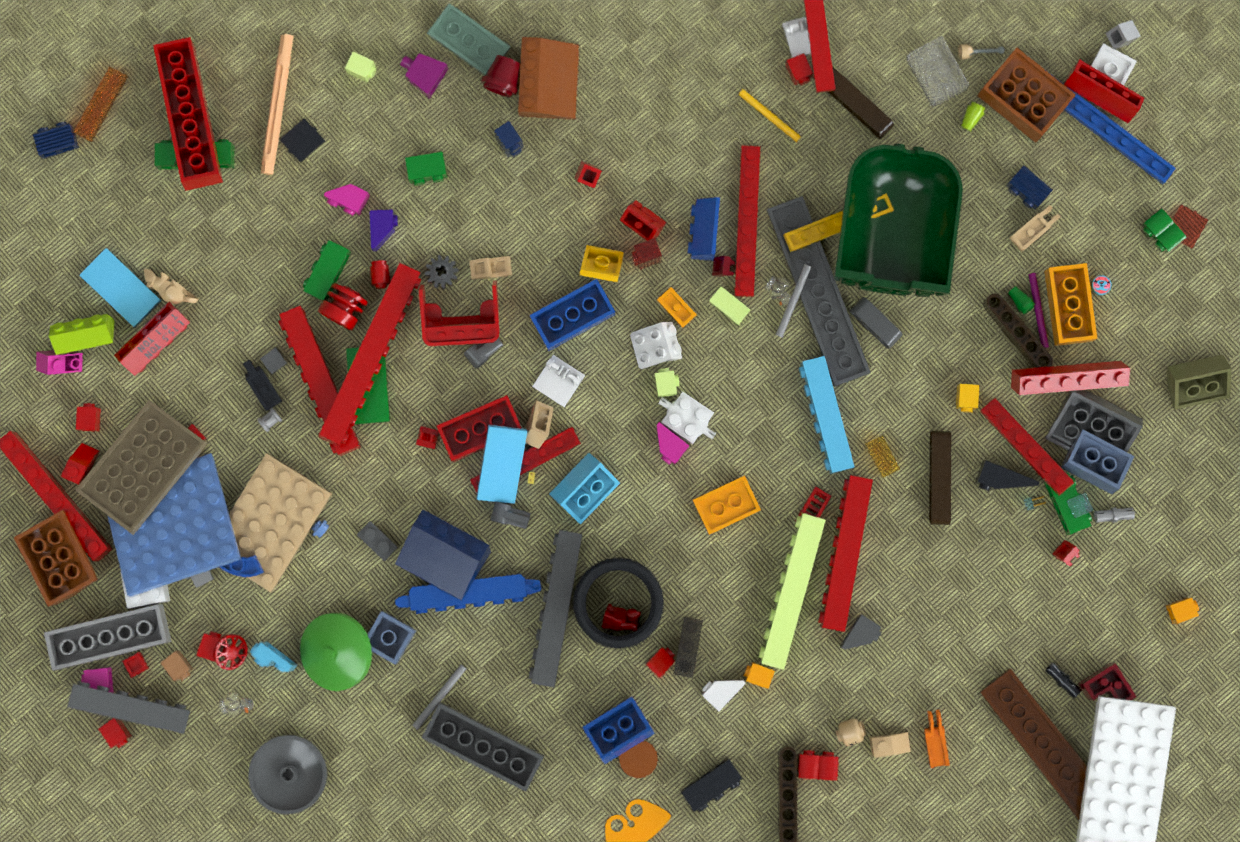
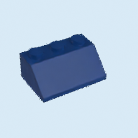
(704, 228)

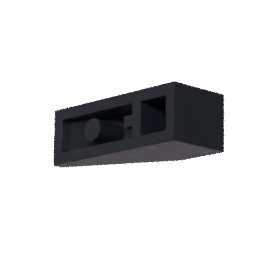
(997, 477)

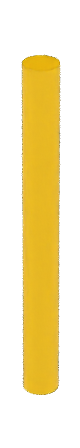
(769, 115)

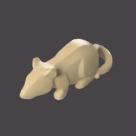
(168, 290)

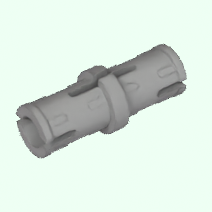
(1114, 515)

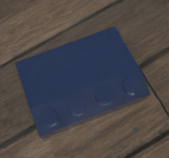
(442, 555)

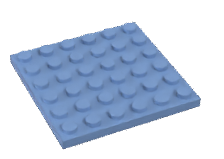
(181, 536)

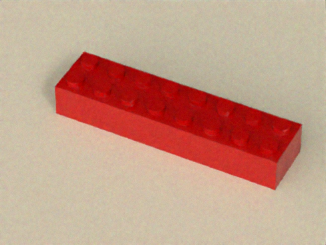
(187, 114)

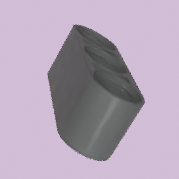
(876, 323)

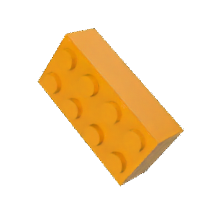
(1070, 304)

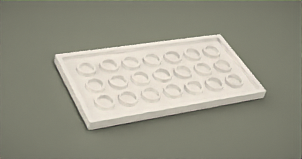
(1125, 771)

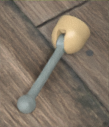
(966, 51)

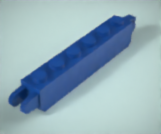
(481, 591)

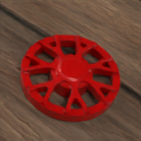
(230, 652)

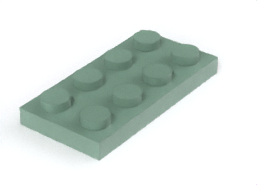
(467, 39)

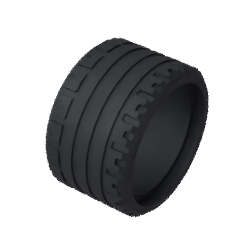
(641, 572)

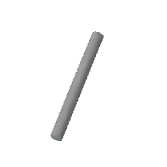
(793, 300)
(439, 696)

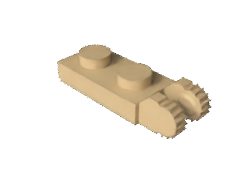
(1033, 230)

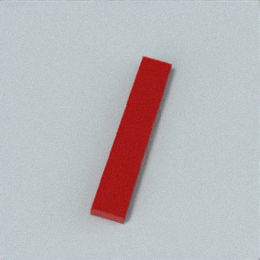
(819, 45)
(549, 449)

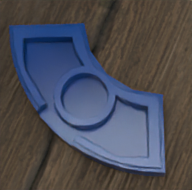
(245, 567)

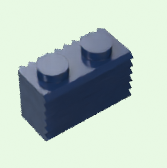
(509, 139)
(55, 140)
(1029, 188)

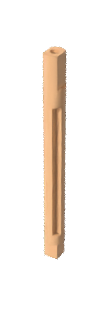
(277, 104)

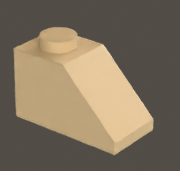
(889, 744)

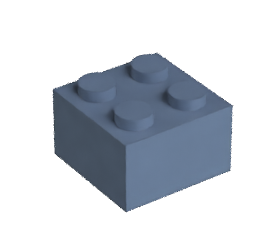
(390, 637)

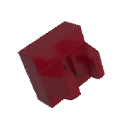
(721, 266)

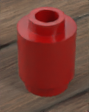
(380, 274)

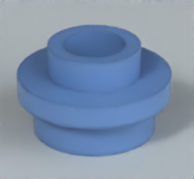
(319, 528)

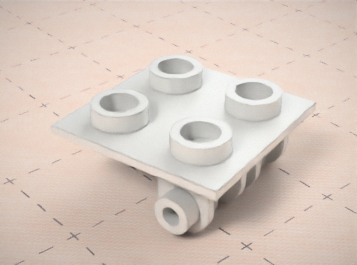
(797, 36)
(558, 380)

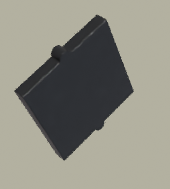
(302, 140)

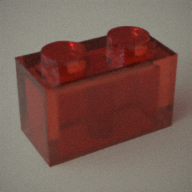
(646, 254)

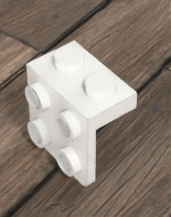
(656, 344)

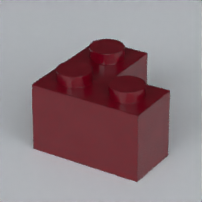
(1109, 681)

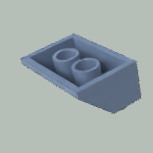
(1097, 462)

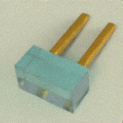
(1029, 504)

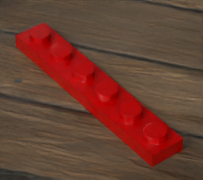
(1027, 447)

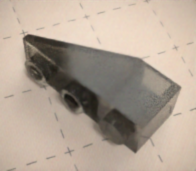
(688, 647)

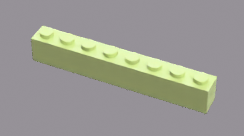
(792, 591)

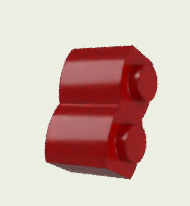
(817, 766)

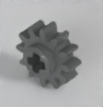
(444, 278)

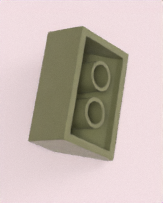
(1199, 381)

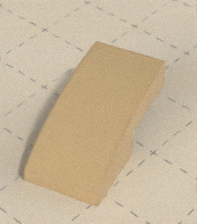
(490, 268)

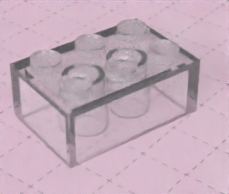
(937, 71)

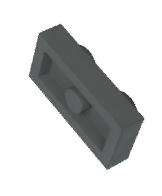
(377, 541)

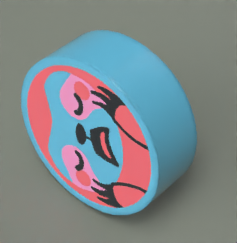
(1101, 285)

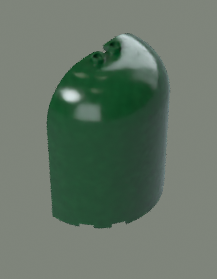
(915, 242)

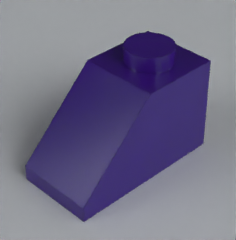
(381, 227)

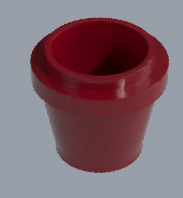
(502, 76)

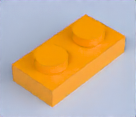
(676, 307)

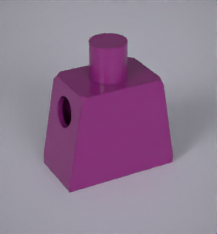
(424, 73)

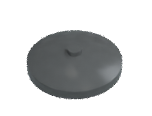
(287, 774)

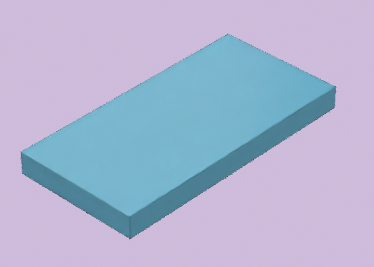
(120, 287)
(501, 464)

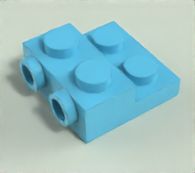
(268, 655)

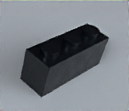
(711, 785)

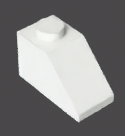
(721, 692)

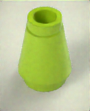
(972, 116)

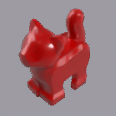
(616, 618)

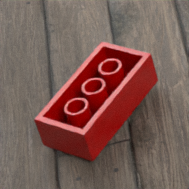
(468, 432)

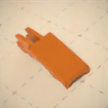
(936, 742)

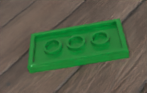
(377, 401)

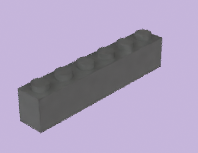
(127, 708)

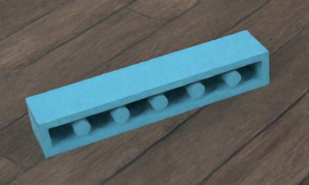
(827, 415)

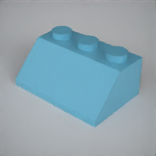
(584, 488)

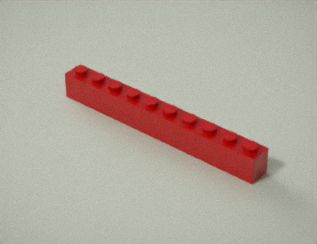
(369, 355)

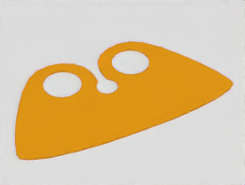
(646, 825)

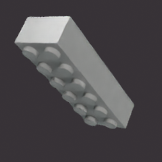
(107, 637)

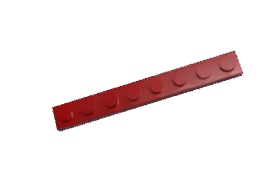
(747, 221)

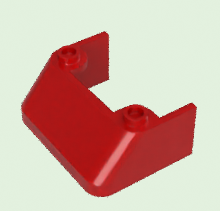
(459, 329)

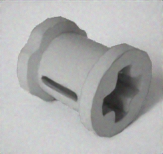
(269, 420)

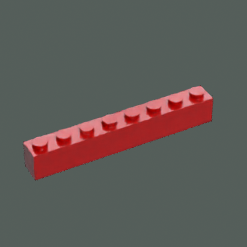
(314, 370)
(53, 494)
(846, 553)

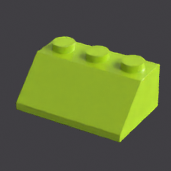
(82, 333)

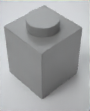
(1123, 34)

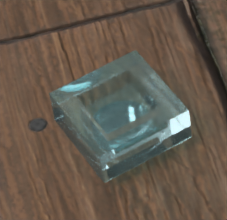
(1079, 505)

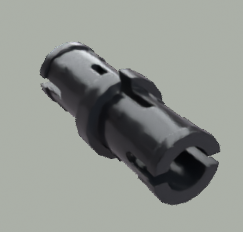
(1063, 680)

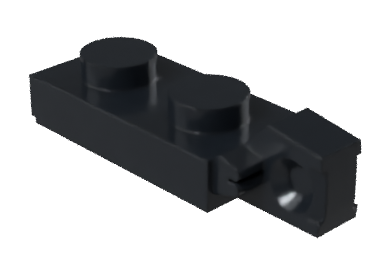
(261, 386)

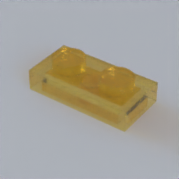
(882, 456)

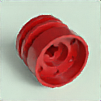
(343, 306)

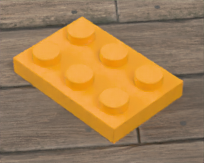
(726, 505)

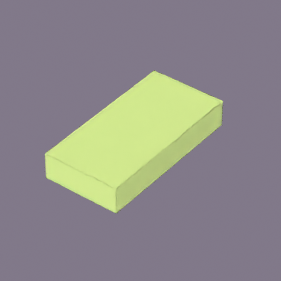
(729, 305)

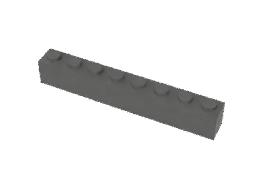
(556, 609)

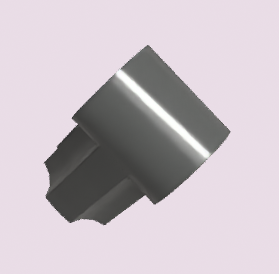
(480, 353)
(507, 515)

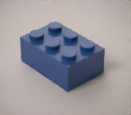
(618, 730)

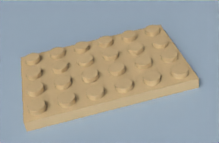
(275, 517)

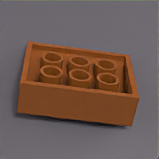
(548, 79)
(1026, 95)
(56, 559)

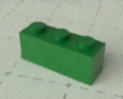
(326, 270)
(1069, 523)

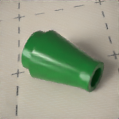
(1021, 300)

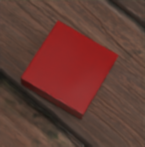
(135, 664)

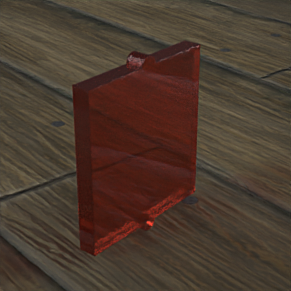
(1190, 223)

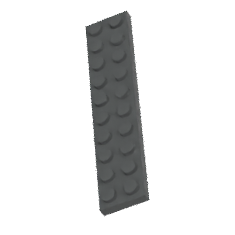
(820, 296)

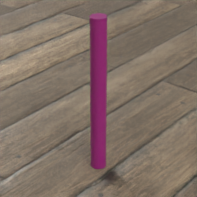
(1038, 310)

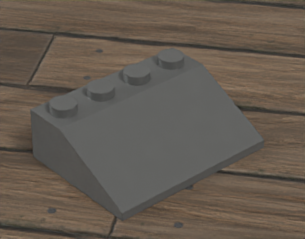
(1095, 415)

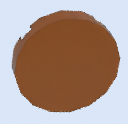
(639, 760)

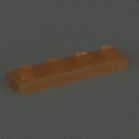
(100, 104)

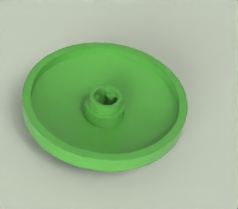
(335, 651)

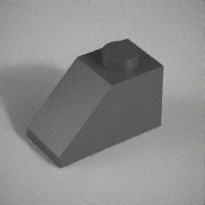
(861, 633)

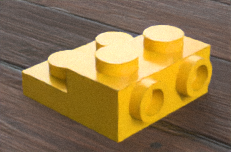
(601, 263)

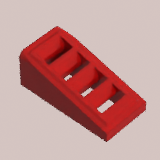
(820, 493)

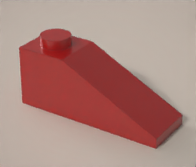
(661, 661)

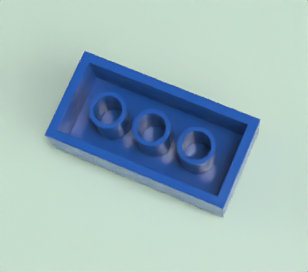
(572, 315)

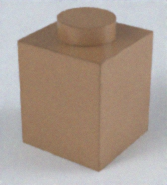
(177, 666)

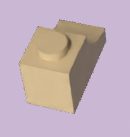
(538, 424)

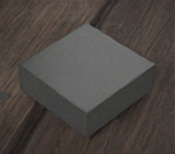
(273, 360)

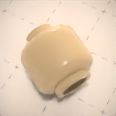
(851, 732)

